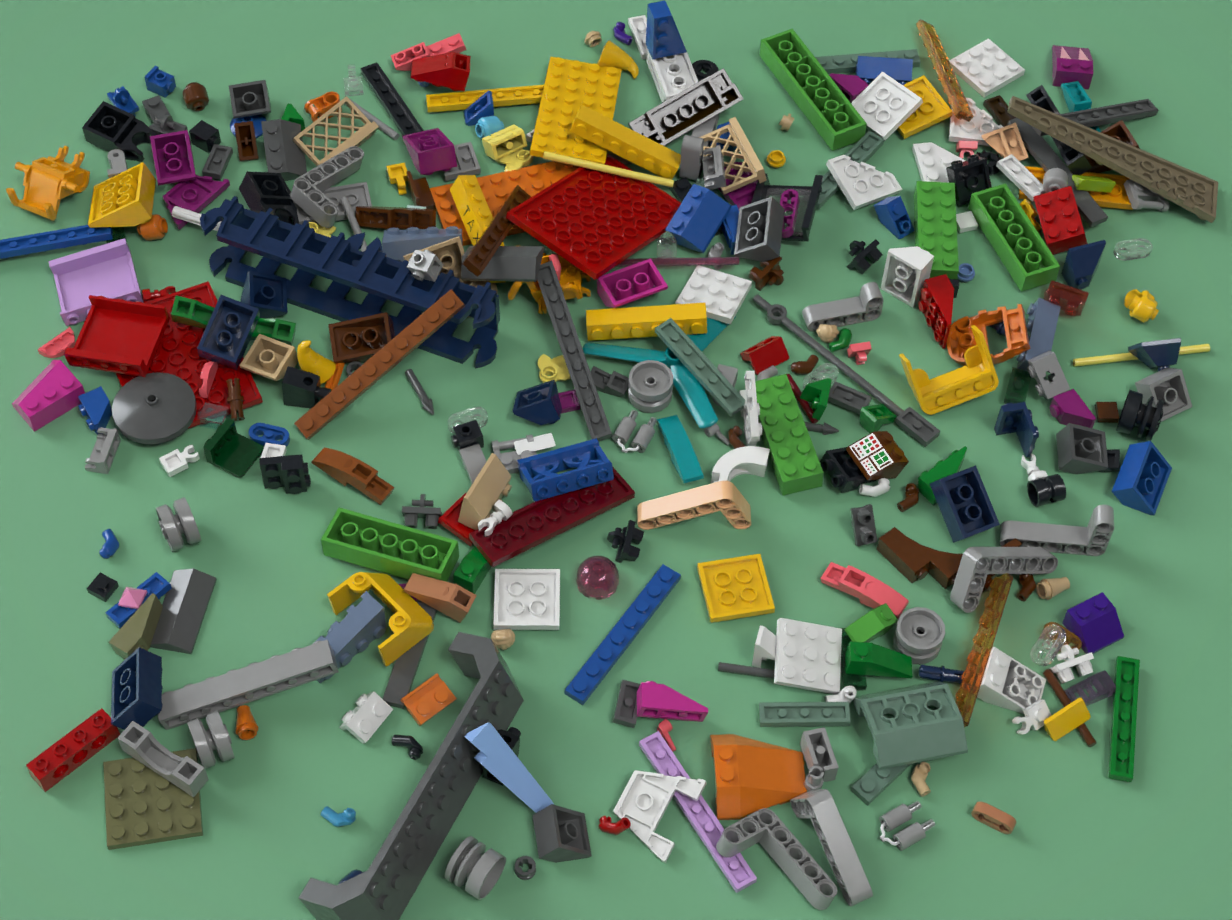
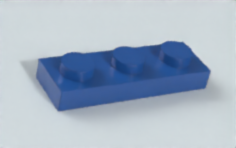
(154, 584)

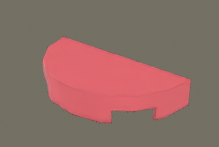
(57, 346)
(208, 374)

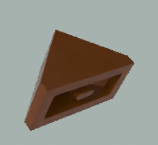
(246, 140)

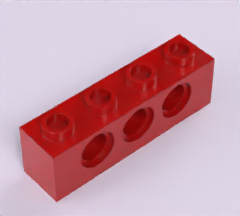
(72, 750)

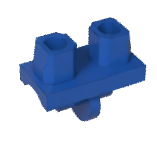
(122, 100)

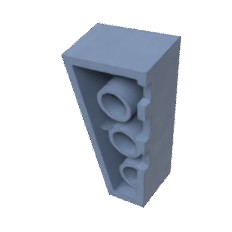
(399, 243)
(356, 630)

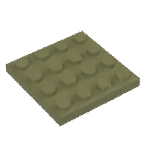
(146, 806)

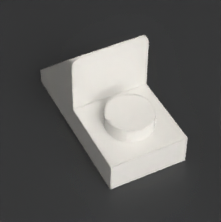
(764, 647)

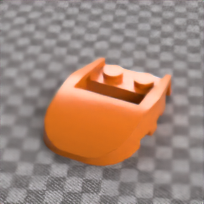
(962, 337)

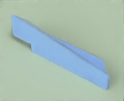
(506, 766)

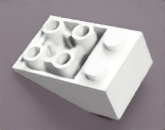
(1010, 683)

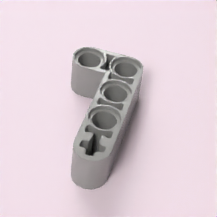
(846, 311)

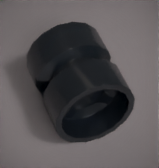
(1046, 490)

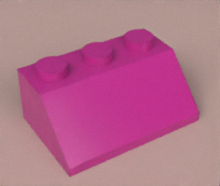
(630, 284)

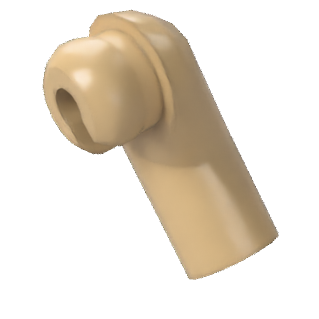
(919, 776)

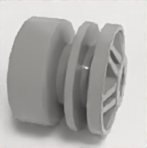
(475, 867)

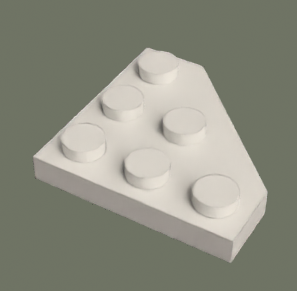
(972, 131)
(933, 161)
(861, 181)

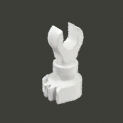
(1032, 470)
(502, 511)

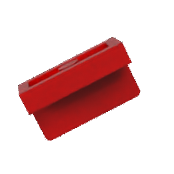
(766, 353)

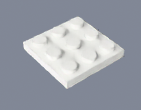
(986, 68)
(885, 105)
(719, 291)
(527, 599)
(808, 656)

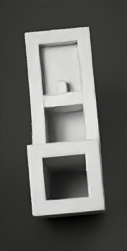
(741, 461)

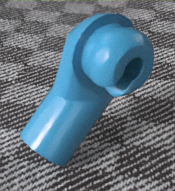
(339, 819)

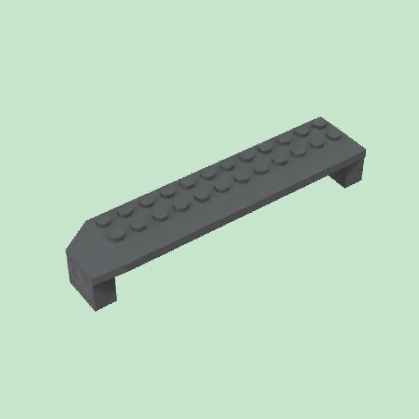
(435, 803)

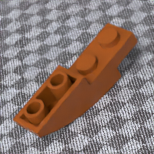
(355, 472)

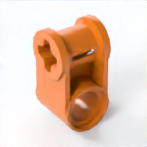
(322, 105)

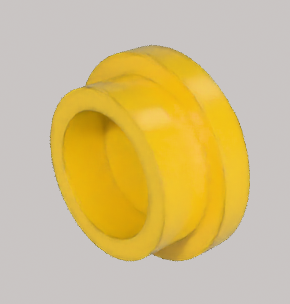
(776, 159)

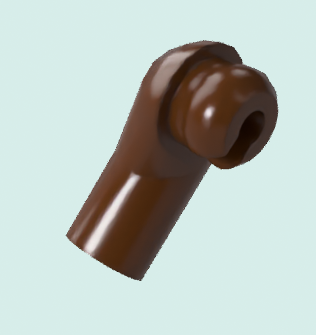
(805, 367)
(911, 497)
(1028, 586)

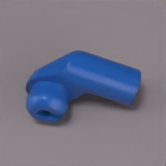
(111, 544)

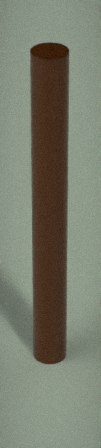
(1062, 696)

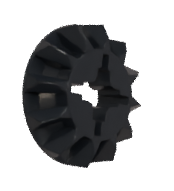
(707, 66)
(993, 169)

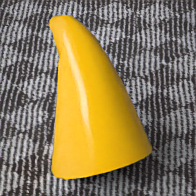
(616, 57)
(314, 363)

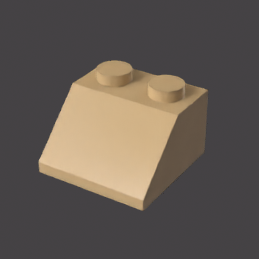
(269, 358)

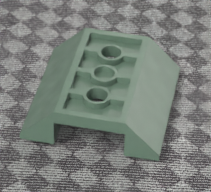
(915, 731)

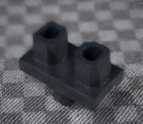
(859, 262)
(624, 539)

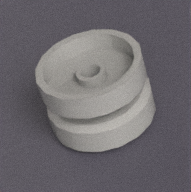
(650, 386)
(175, 525)
(919, 634)
(212, 739)

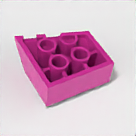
(49, 395)

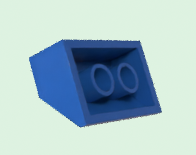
(698, 218)
(1142, 478)

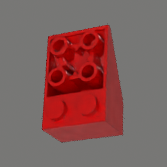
(443, 70)
(937, 306)

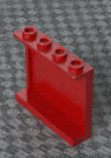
(119, 336)

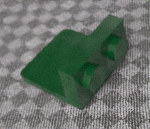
(231, 450)

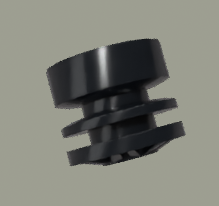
(1140, 415)

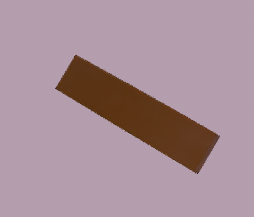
(395, 217)

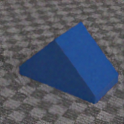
(480, 108)

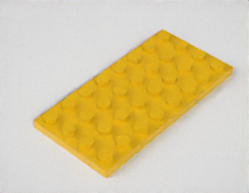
(565, 90)

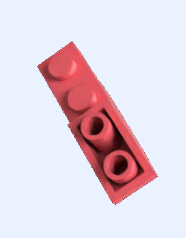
(403, 59)
(865, 587)

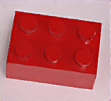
(1060, 220)

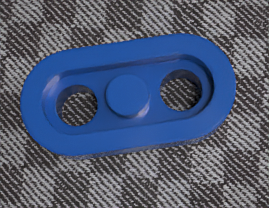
(270, 434)

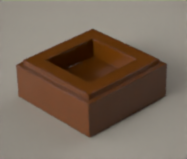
(1107, 412)

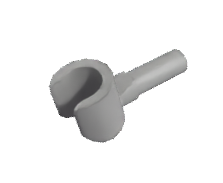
(714, 430)

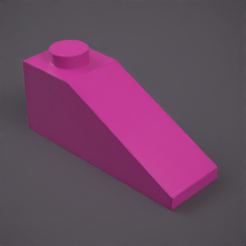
(665, 703)

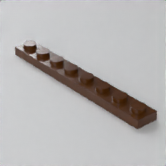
(494, 233)

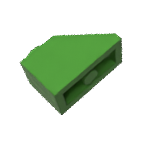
(872, 625)

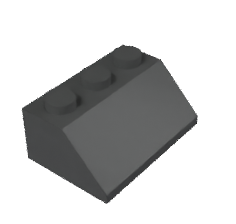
(281, 151)
(759, 230)

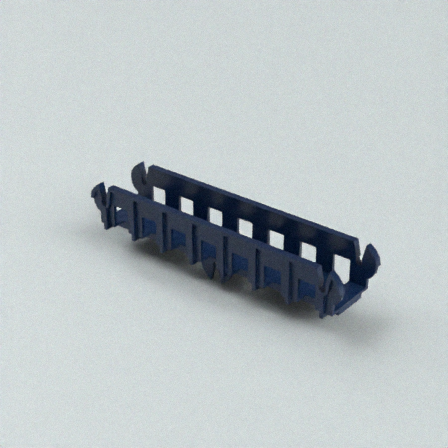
(348, 268)

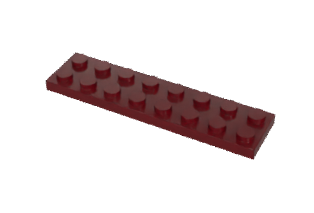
(549, 519)

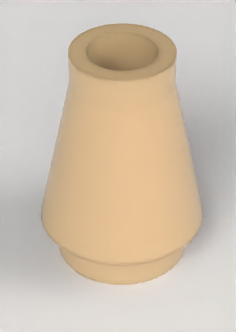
(1051, 587)

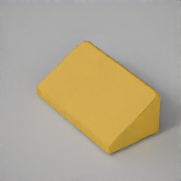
(1067, 719)

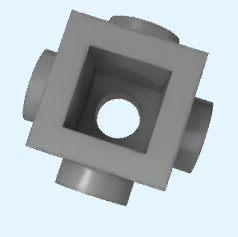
(424, 265)

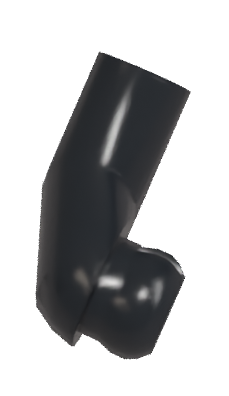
(409, 742)

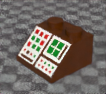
(878, 456)

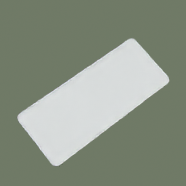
(539, 443)

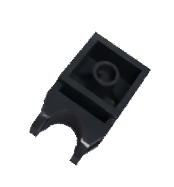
(117, 129)
(268, 191)

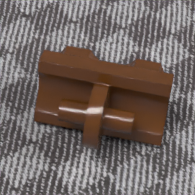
(770, 274)

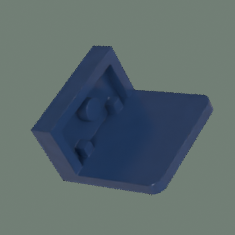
(1018, 419)

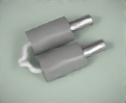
(641, 439)
(908, 835)

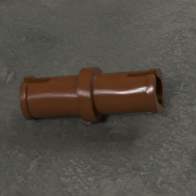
(235, 399)

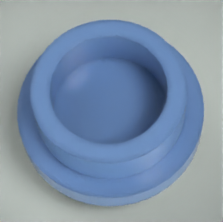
(966, 272)

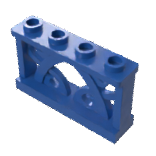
(543, 481)

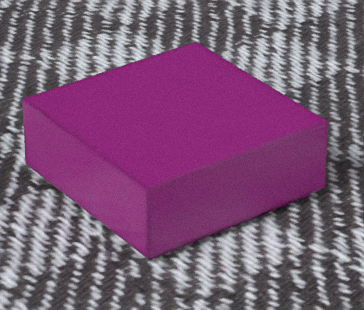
(569, 401)

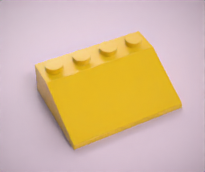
(123, 199)

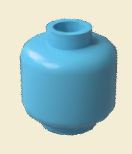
(488, 126)

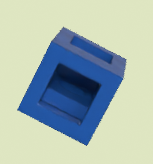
(160, 82)

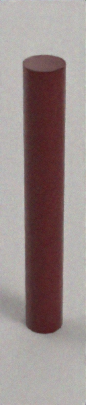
(803, 403)

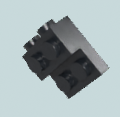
(969, 177)
(842, 470)
(286, 472)

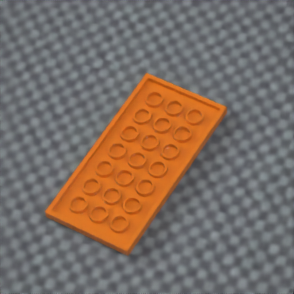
(497, 189)

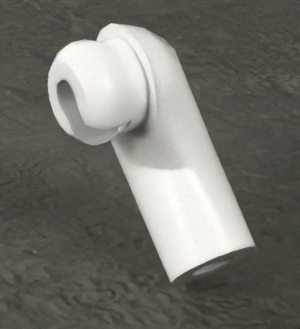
(877, 490)

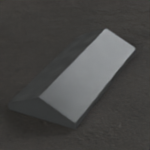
(508, 264)
(183, 611)

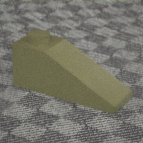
(138, 629)

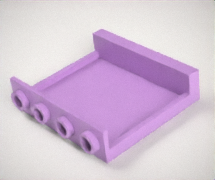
(95, 272)

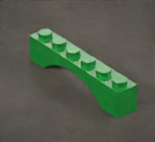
(198, 314)

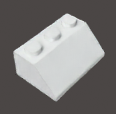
(906, 272)

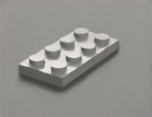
(356, 193)

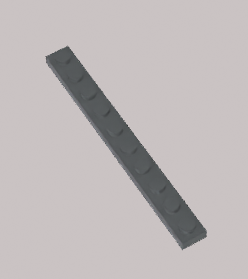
(573, 353)

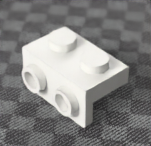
(366, 716)

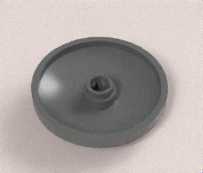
(154, 408)

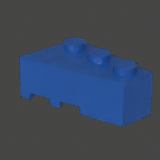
(661, 32)

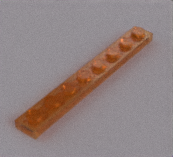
(944, 70)
(982, 646)

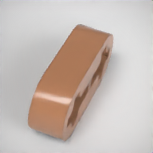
(993, 817)

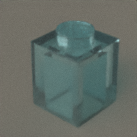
(212, 415)

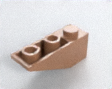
(441, 595)

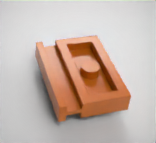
(428, 699)

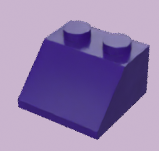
(1094, 623)

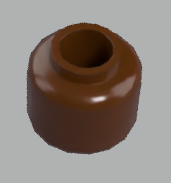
(195, 96)

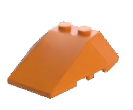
(753, 775)

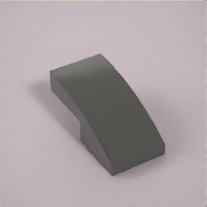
(611, 384)

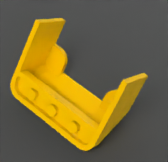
(956, 386)
(409, 620)

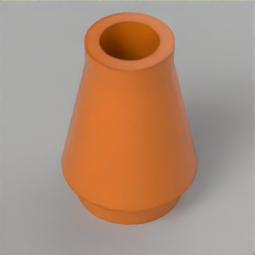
(245, 725)

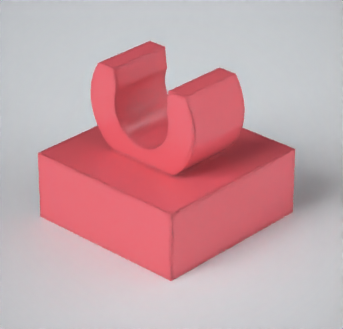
(966, 147)
(859, 351)

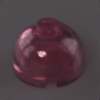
(597, 577)

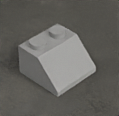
(1168, 386)

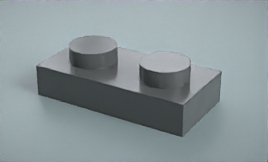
(155, 107)
(217, 161)
(848, 397)
(626, 704)

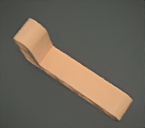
(696, 502)

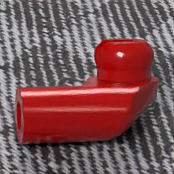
(613, 828)

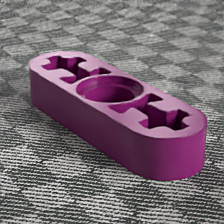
(791, 219)

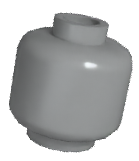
(1054, 180)

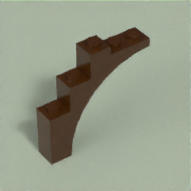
(916, 560)

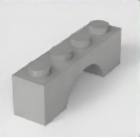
(178, 770)

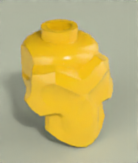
(1141, 305)

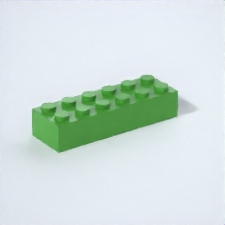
(937, 225)
(1013, 237)
(787, 437)
(389, 546)

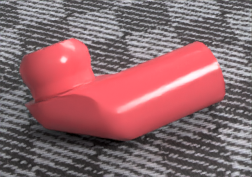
(556, 262)

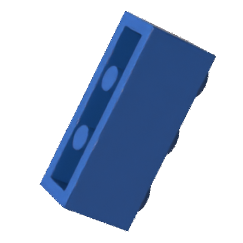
(871, 67)

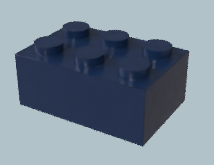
(228, 332)
(964, 504)
(136, 689)

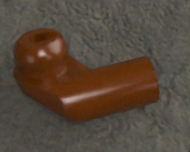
(733, 435)

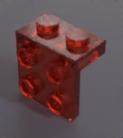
(1069, 298)

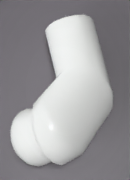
(847, 694)

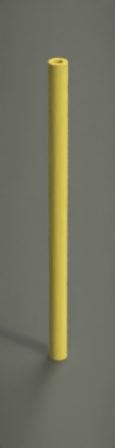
(608, 169)
(1129, 356)

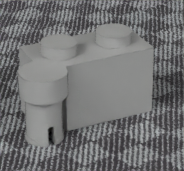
(819, 758)

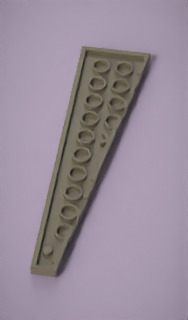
(1161, 176)

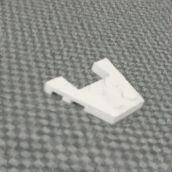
(751, 410)
(646, 802)

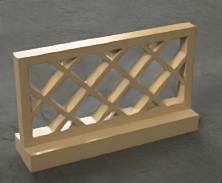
(355, 139)
(746, 153)

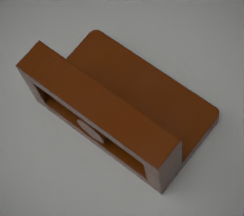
(420, 192)

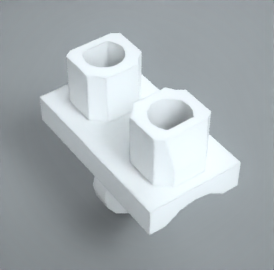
(1064, 670)

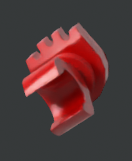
(148, 296)

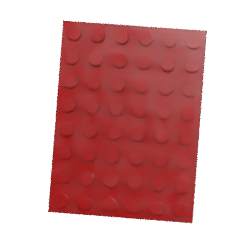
(596, 217)
(179, 356)

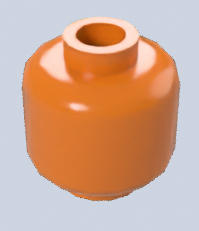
(154, 228)

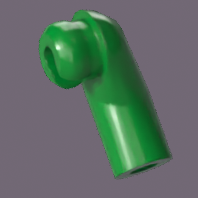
(843, 341)

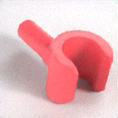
(665, 727)

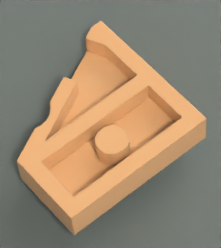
(1007, 142)

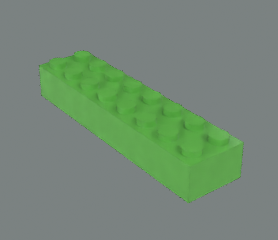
(812, 89)

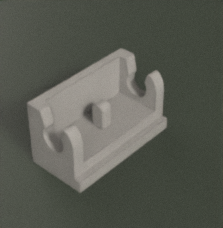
(714, 168)
(103, 451)

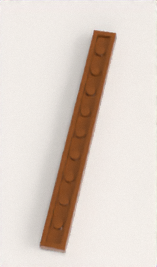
(379, 364)

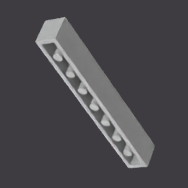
(247, 684)

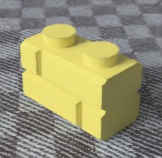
(504, 142)

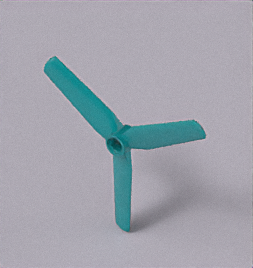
(684, 381)

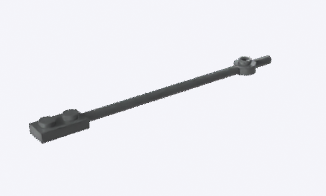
(908, 420)

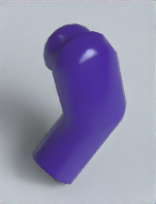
(620, 35)

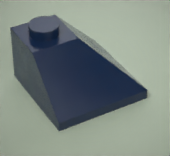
(1082, 264)
(265, 293)
(1157, 354)
(539, 403)

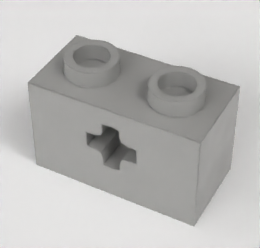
(1048, 363)

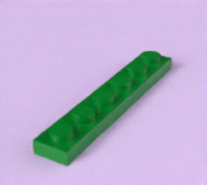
(1124, 719)

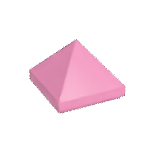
(132, 598)

